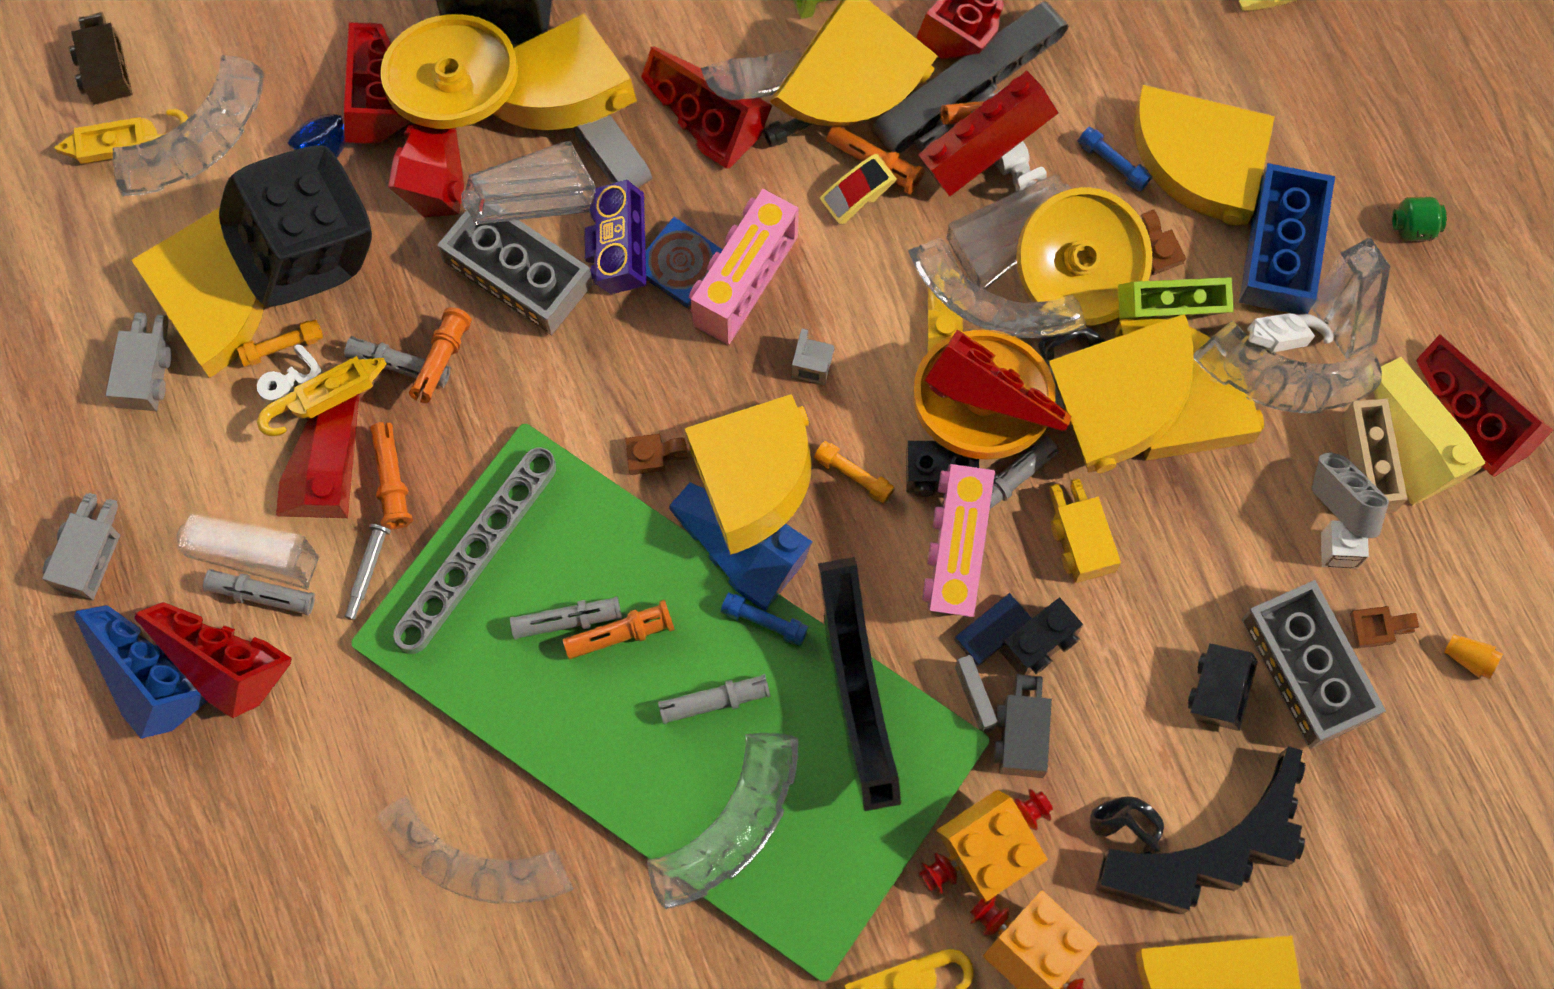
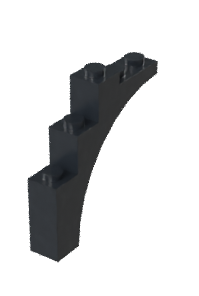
(857, 686)
(1171, 878)

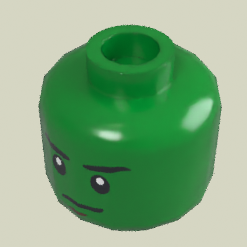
(1419, 219)

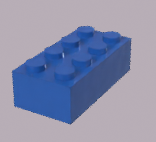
(1287, 239)

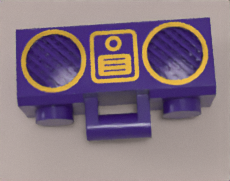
(618, 238)

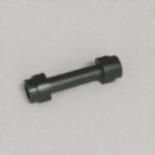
(777, 133)

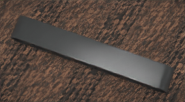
(970, 76)

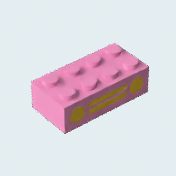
(744, 266)
(960, 540)

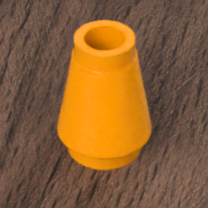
(1474, 655)

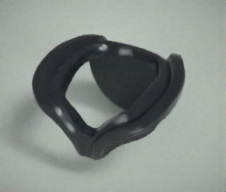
(1086, 337)
(1116, 813)

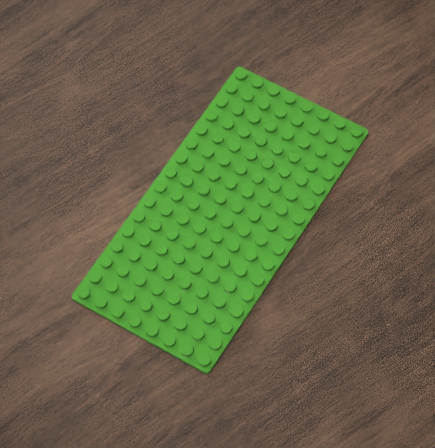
(596, 721)

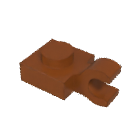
(1165, 246)
(648, 453)
(1378, 628)

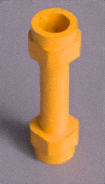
(251, 353)
(829, 455)

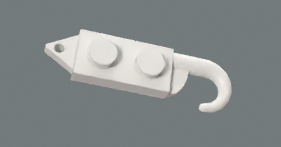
(1287, 331)

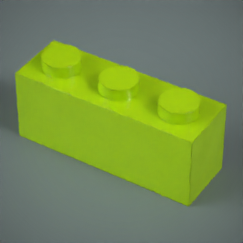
(1175, 298)

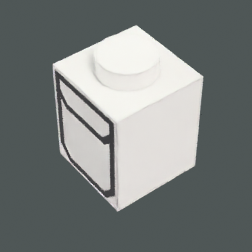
(1341, 547)

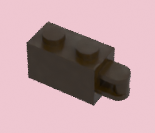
(100, 60)

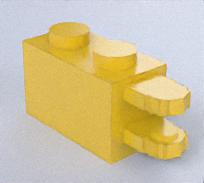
(1083, 534)

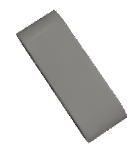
(613, 151)
(1350, 495)

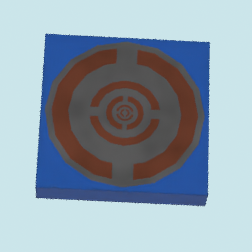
(678, 260)

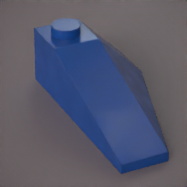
(755, 572)
(139, 675)

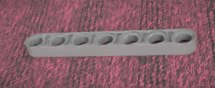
(474, 566)

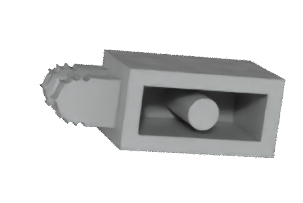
(140, 365)
(83, 549)

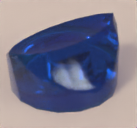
(320, 131)

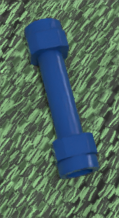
(1137, 177)
(735, 607)

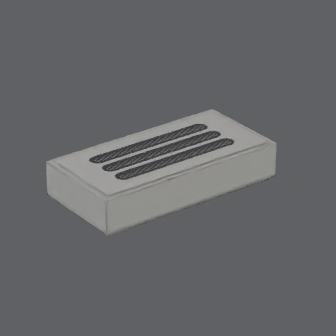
(976, 694)

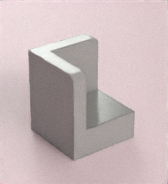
(811, 359)

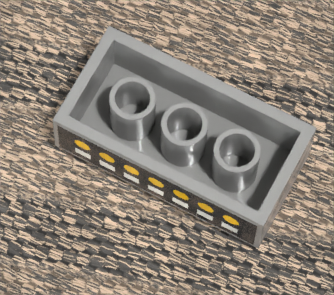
(517, 268)
(1312, 664)

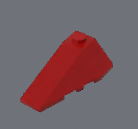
(960, 26)
(366, 107)
(429, 171)
(321, 466)
(221, 666)

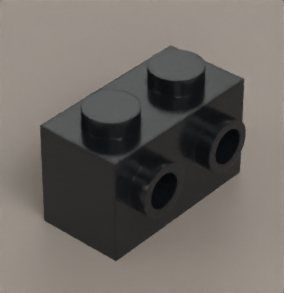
(925, 463)
(1041, 637)
(1223, 686)

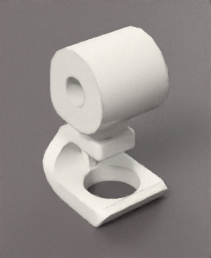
(1017, 164)
(275, 385)

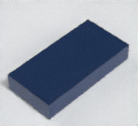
(990, 630)

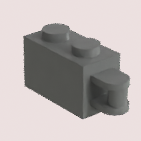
(1024, 730)

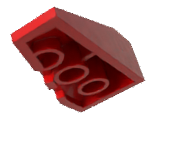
(719, 125)
(971, 377)
(1490, 415)

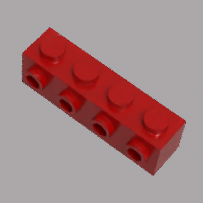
(988, 133)

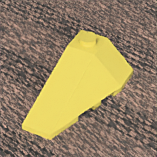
(1429, 440)

